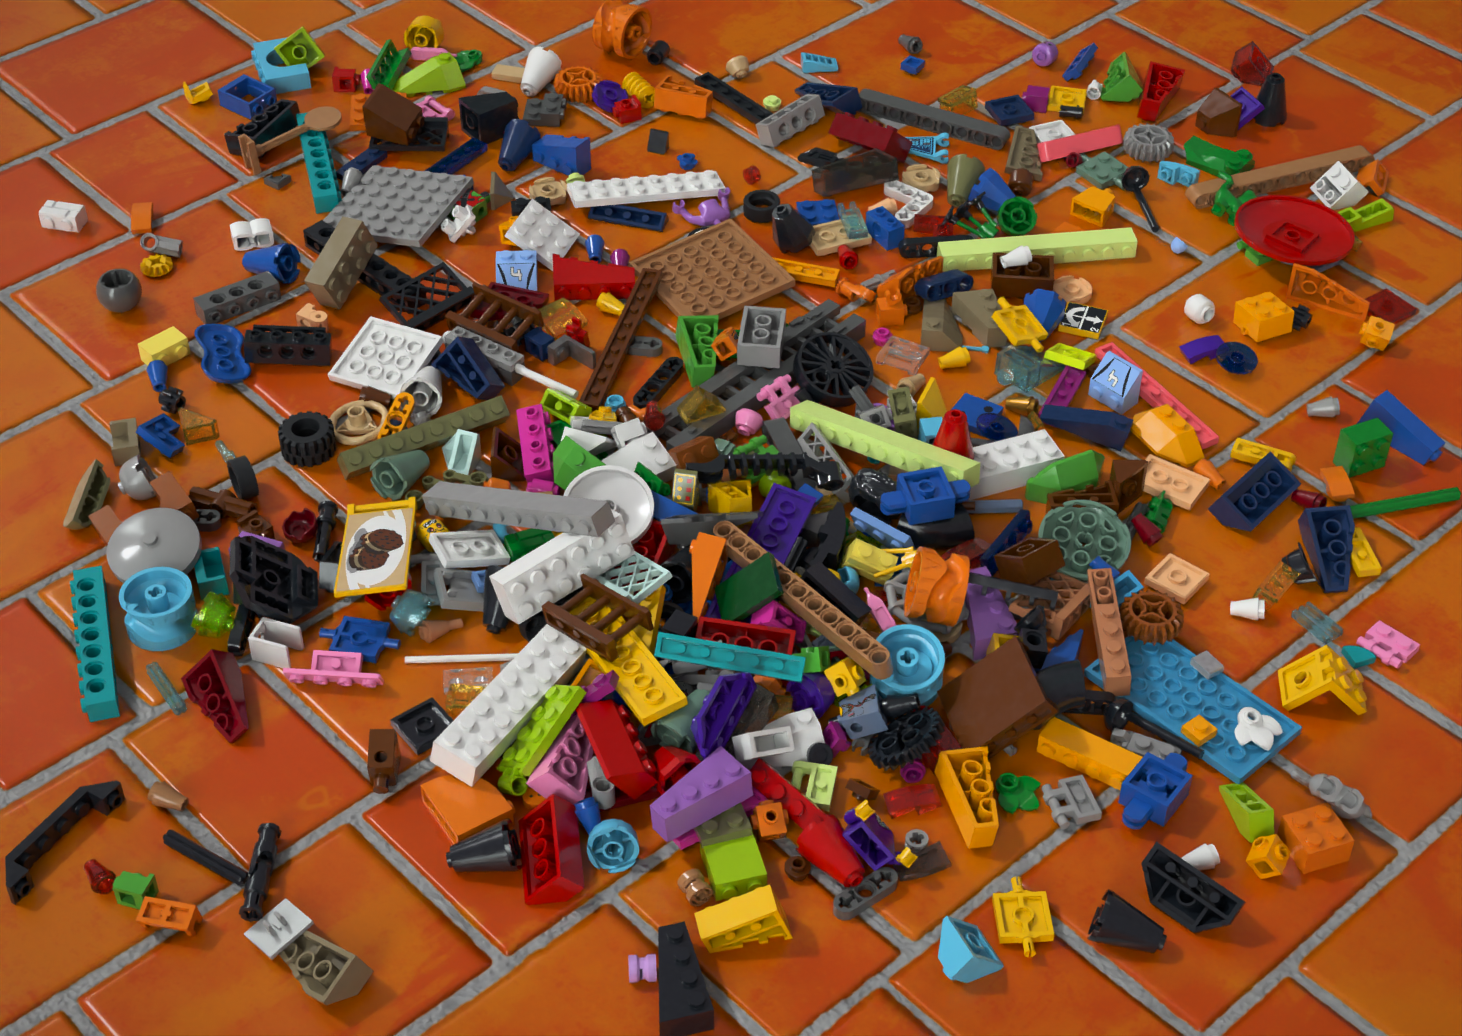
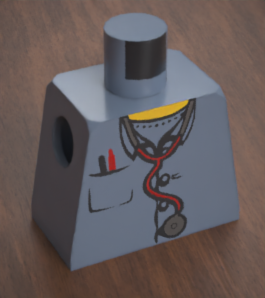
(862, 713)

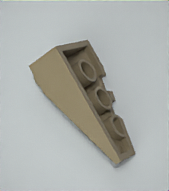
(939, 327)
(325, 969)

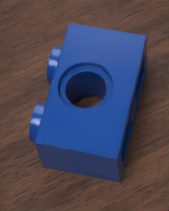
(884, 228)

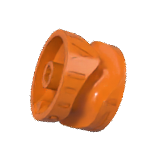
(622, 28)
(936, 587)

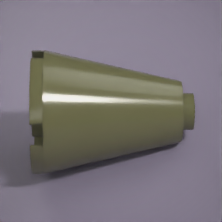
(961, 177)

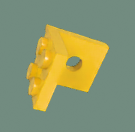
(1323, 672)

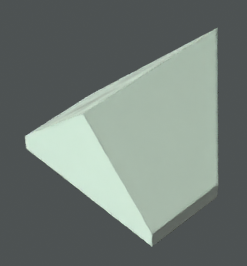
(462, 452)

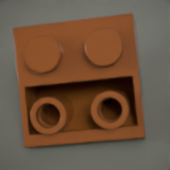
(694, 451)

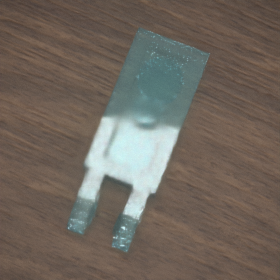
(852, 221)

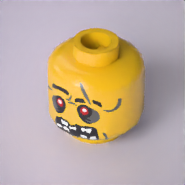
(427, 527)

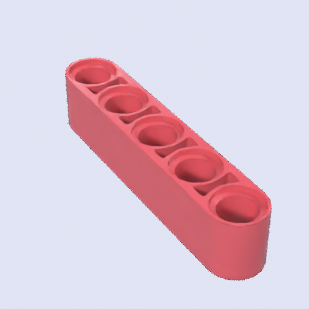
(1080, 143)

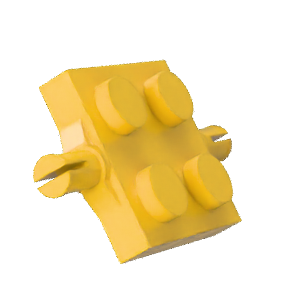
(1019, 325)
(1022, 917)

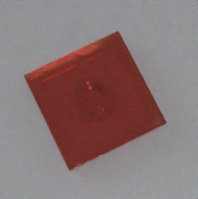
(1389, 307)

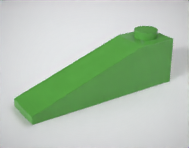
(1122, 81)

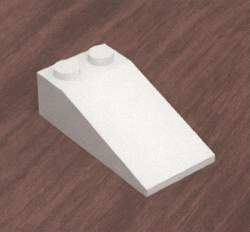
(647, 451)

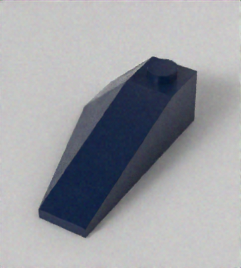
(833, 97)
(1096, 425)
(1328, 541)

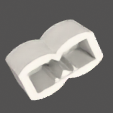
(251, 234)

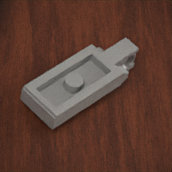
(1142, 744)

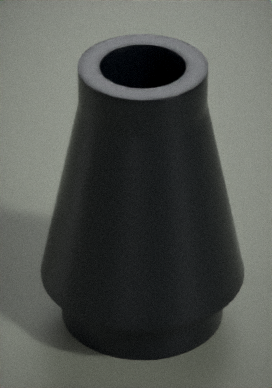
(898, 705)

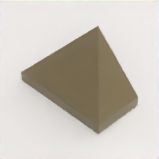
(498, 192)

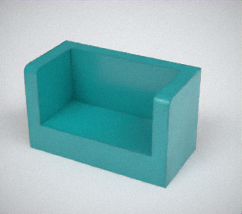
(211, 573)

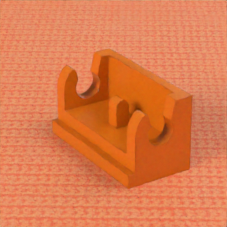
(169, 915)

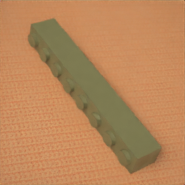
(424, 436)

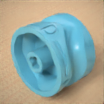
(158, 608)
(916, 663)

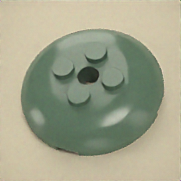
(1092, 525)

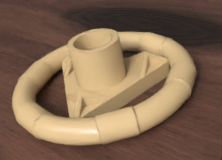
(358, 422)

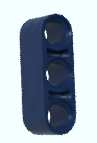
(943, 285)

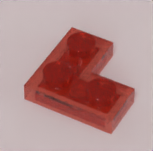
(931, 224)

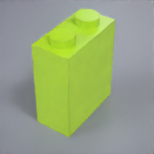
(734, 867)

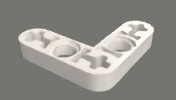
(912, 197)

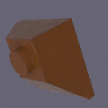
(1219, 114)

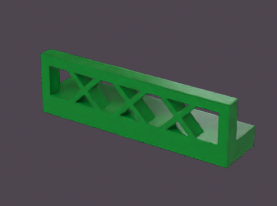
(391, 69)

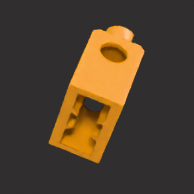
(1093, 205)

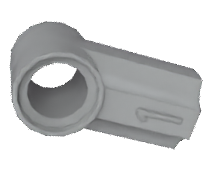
(162, 245)
(602, 789)

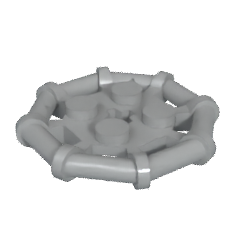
(896, 607)

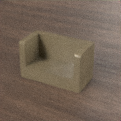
(125, 440)

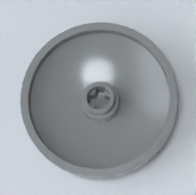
(154, 540)

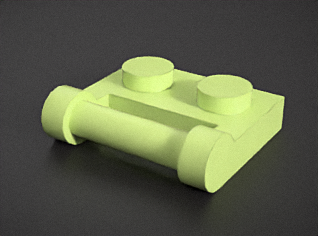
(820, 783)

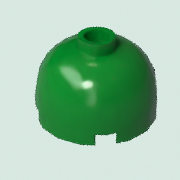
(1016, 216)

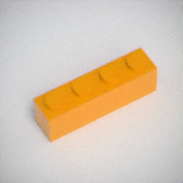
(1086, 752)

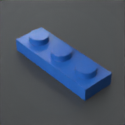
(1080, 62)

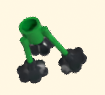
(985, 230)

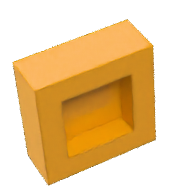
(1199, 730)

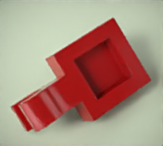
(577, 333)

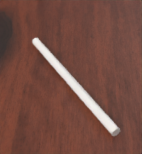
(459, 658)

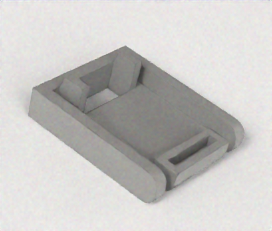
(461, 592)

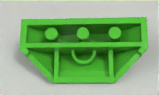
(570, 461)
(1065, 474)

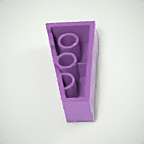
(986, 615)

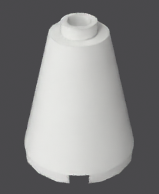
(539, 70)
(425, 389)

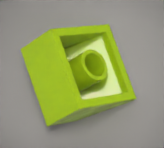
(300, 49)

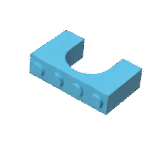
(281, 78)

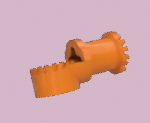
(853, 291)

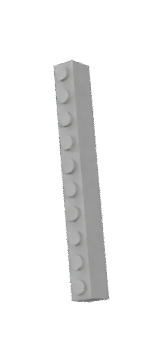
(519, 508)

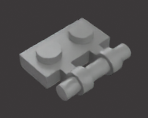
(1079, 801)

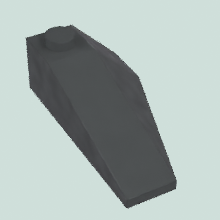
(682, 529)

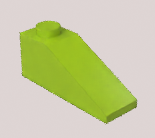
(1248, 811)

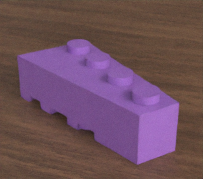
(701, 795)

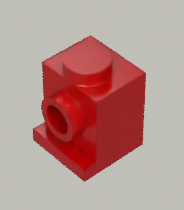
(345, 80)
(627, 110)

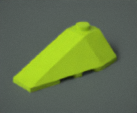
(433, 75)

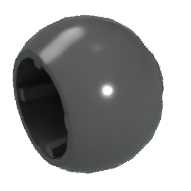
(118, 290)

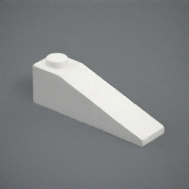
(805, 732)

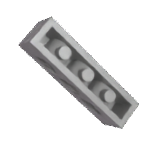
(790, 120)

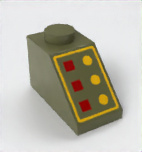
(686, 488)

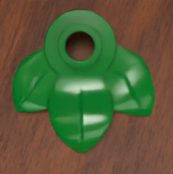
(468, 59)
(1017, 792)

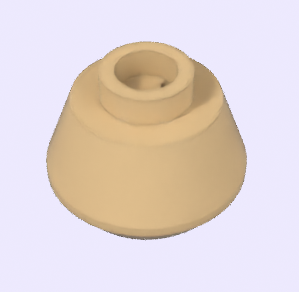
(738, 66)

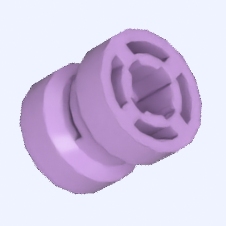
(642, 968)

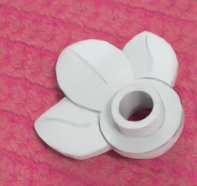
(1259, 730)

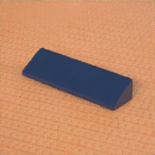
(629, 216)

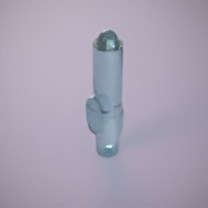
(225, 453)

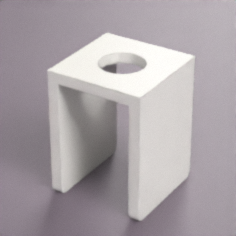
(274, 642)

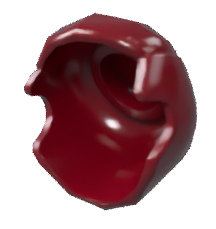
(300, 526)

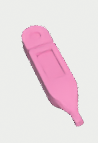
(426, 53)
(879, 611)

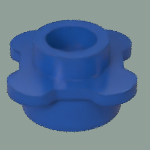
(687, 161)

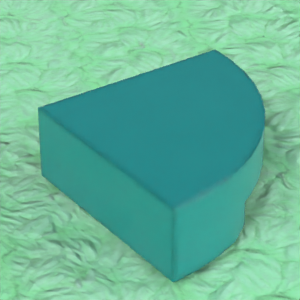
(1358, 656)

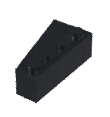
(263, 127)

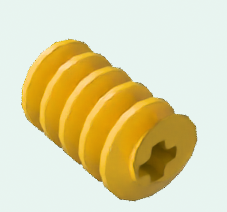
(638, 86)

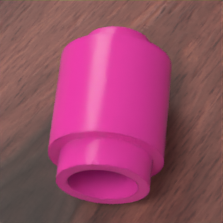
(540, 485)

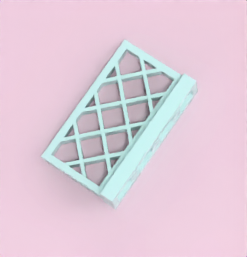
(646, 587)

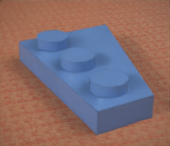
(880, 531)

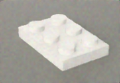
(469, 549)

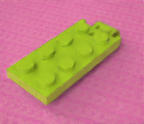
(537, 737)

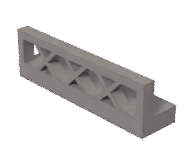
(813, 451)

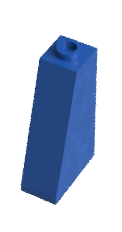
(1409, 432)

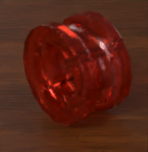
(751, 175)

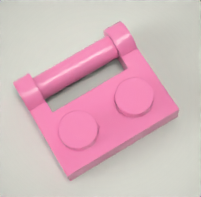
(429, 102)

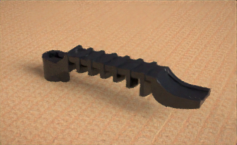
(825, 473)

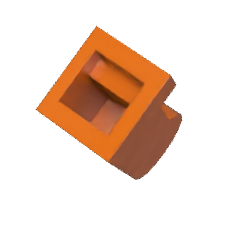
(727, 342)

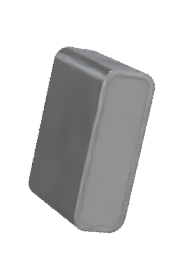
(1207, 665)

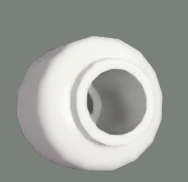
(1199, 309)

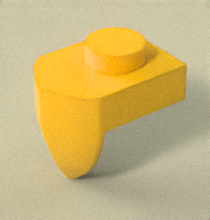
(197, 94)

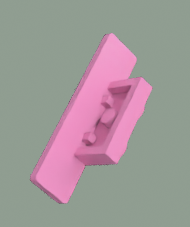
(334, 667)

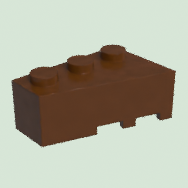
(1102, 494)

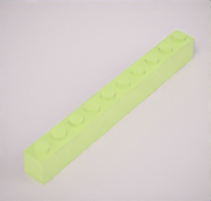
(1065, 248)
(882, 443)

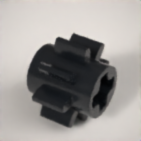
(1301, 317)
(171, 400)

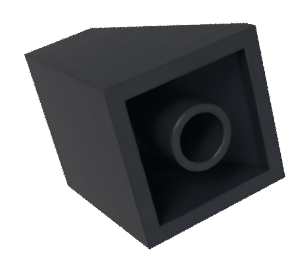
(487, 115)

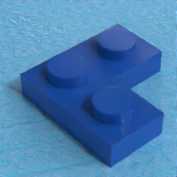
(160, 433)

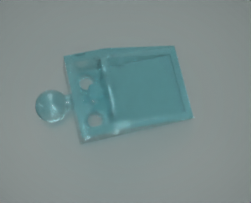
(1024, 367)

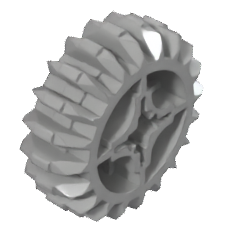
(1148, 142)

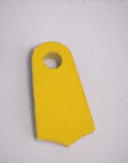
(603, 414)

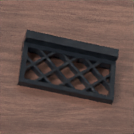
(434, 128)
(435, 314)

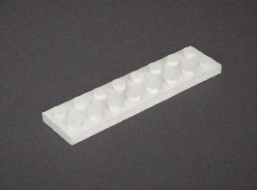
(645, 189)

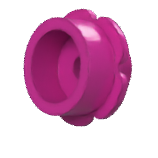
(881, 336)

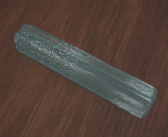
(166, 688)

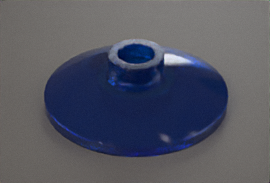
(1236, 357)
(996, 427)

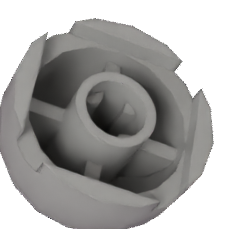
(135, 479)

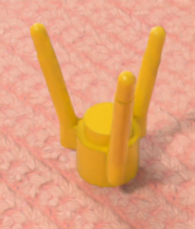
(906, 560)

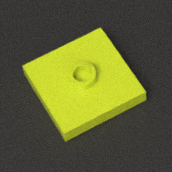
(1070, 356)

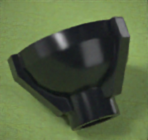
(1033, 620)

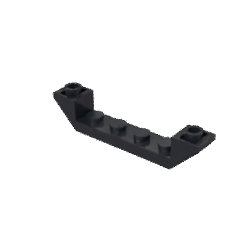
(101, 797)

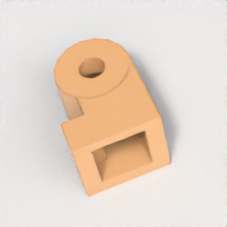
(312, 317)

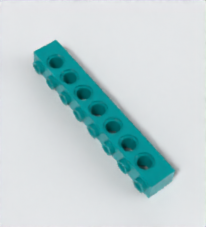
(319, 168)
(96, 644)

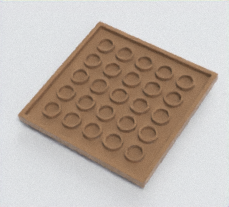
(715, 272)

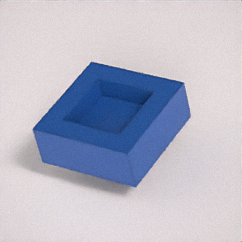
(912, 65)

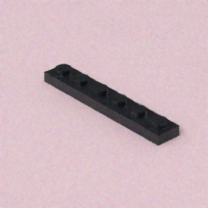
(733, 98)

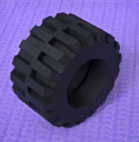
(307, 439)

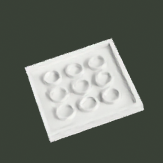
(384, 356)

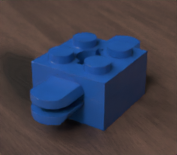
(925, 496)
(1154, 790)

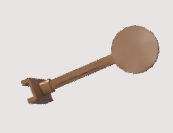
(317, 120)

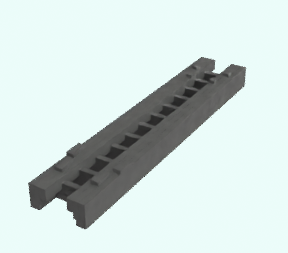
(737, 375)

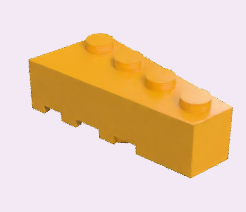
(969, 792)

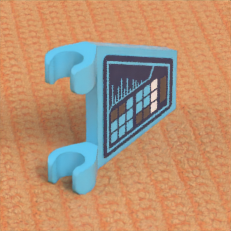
(926, 147)

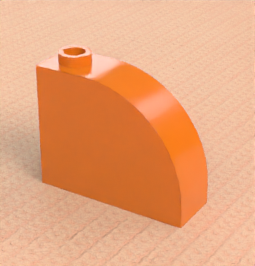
(464, 808)

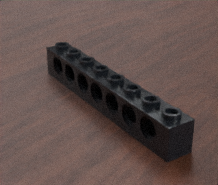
(377, 275)

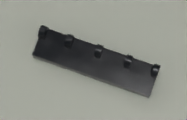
(1016, 587)

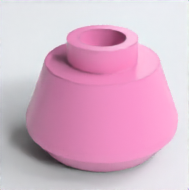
(748, 421)

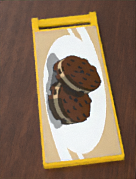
(376, 548)

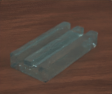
(1319, 620)

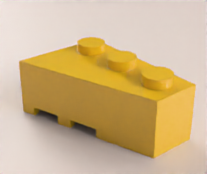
(730, 497)
(743, 920)

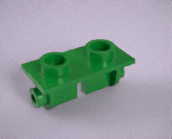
(653, 481)
(1159, 511)

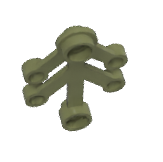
(476, 478)

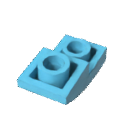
(1175, 172)

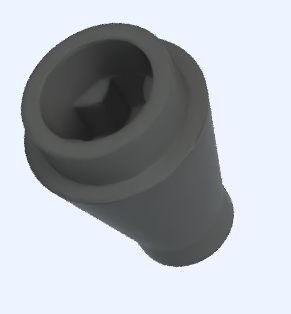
(911, 43)

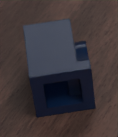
(537, 342)

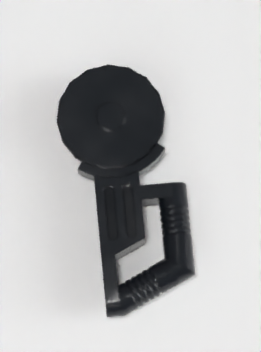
(818, 157)

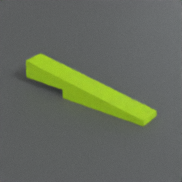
(1368, 215)

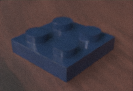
(1009, 110)

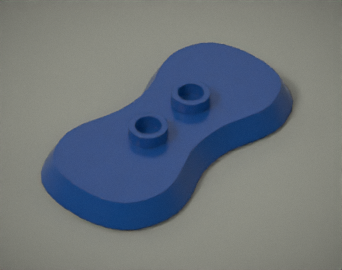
(222, 353)

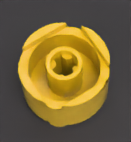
(424, 32)

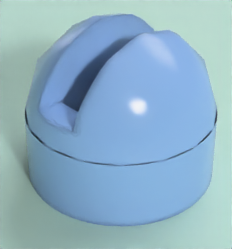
(1178, 246)

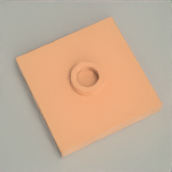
(1176, 578)

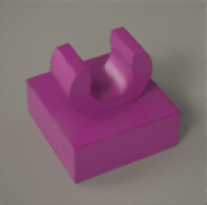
(836, 738)

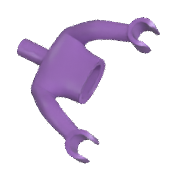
(710, 210)

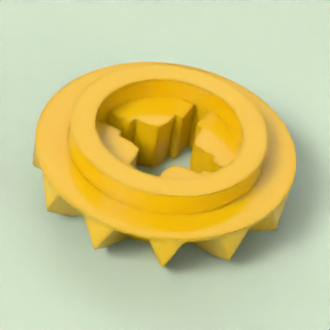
(156, 265)

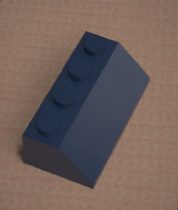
(1255, 494)

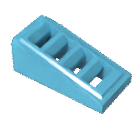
(816, 63)

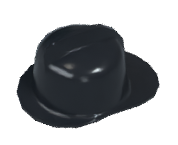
(1298, 562)

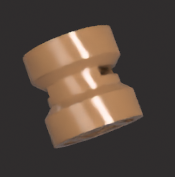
(696, 889)

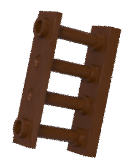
(496, 302)
(592, 635)

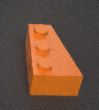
(683, 99)

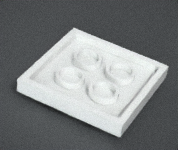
(543, 232)

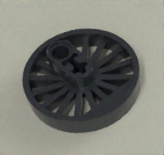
(830, 371)

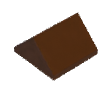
(506, 457)
(1128, 480)

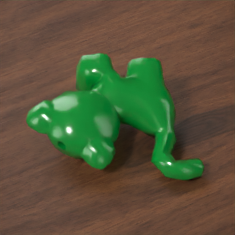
(1226, 202)

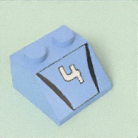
(517, 268)
(1116, 383)

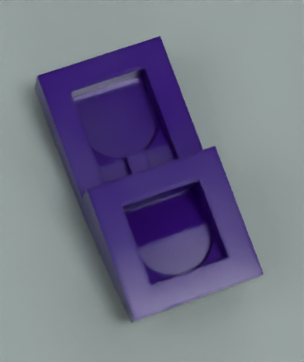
(1201, 348)

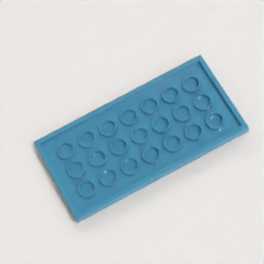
(1174, 692)

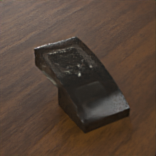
(929, 861)

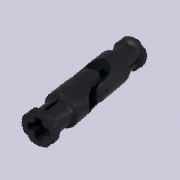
(258, 885)

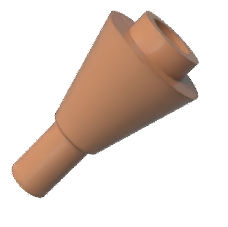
(433, 629)

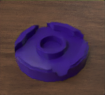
(607, 93)

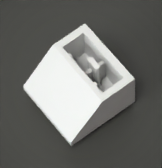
(1339, 188)

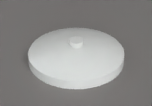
(624, 492)

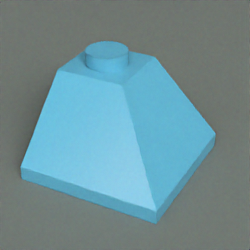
(965, 951)

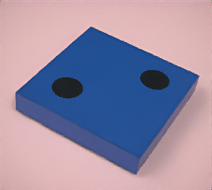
(975, 406)

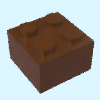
(1030, 560)

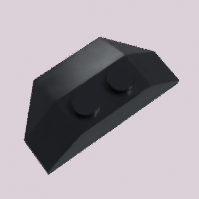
(1187, 892)

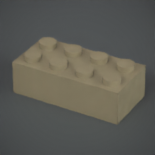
(341, 262)

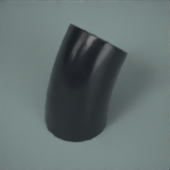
(940, 533)
(1064, 686)

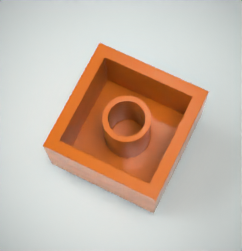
(1315, 838)

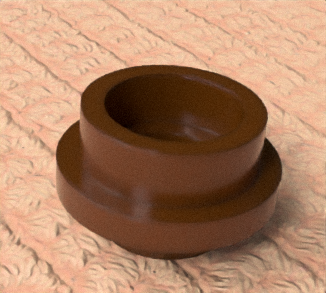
(913, 305)
(797, 868)

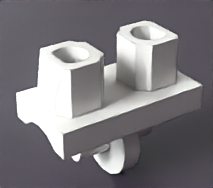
(462, 223)

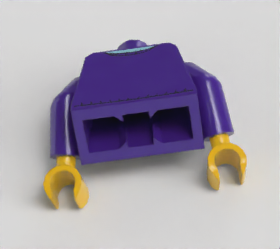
(873, 838)

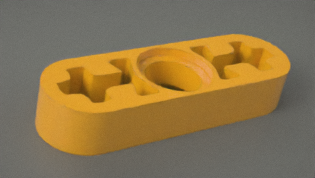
(395, 412)

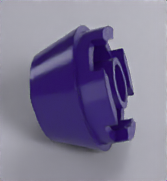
(812, 693)

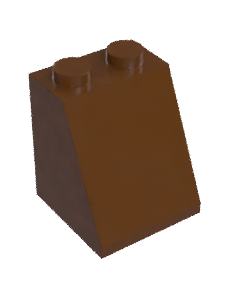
(391, 116)

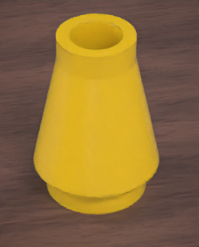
(609, 304)
(956, 358)

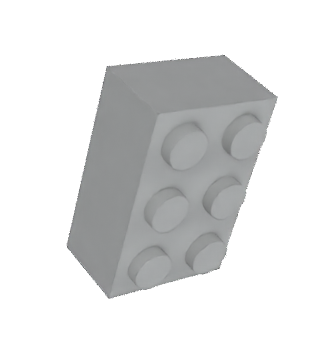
(761, 337)

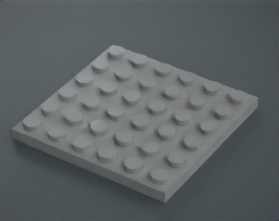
(401, 203)

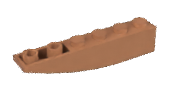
(1109, 632)

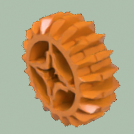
(576, 83)

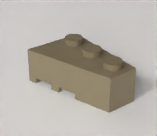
(976, 311)

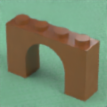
(167, 492)

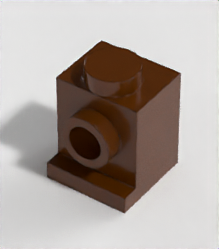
(256, 525)

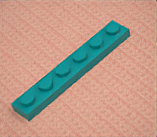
(730, 657)

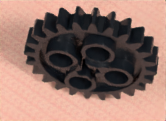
(906, 739)

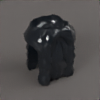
(866, 492)

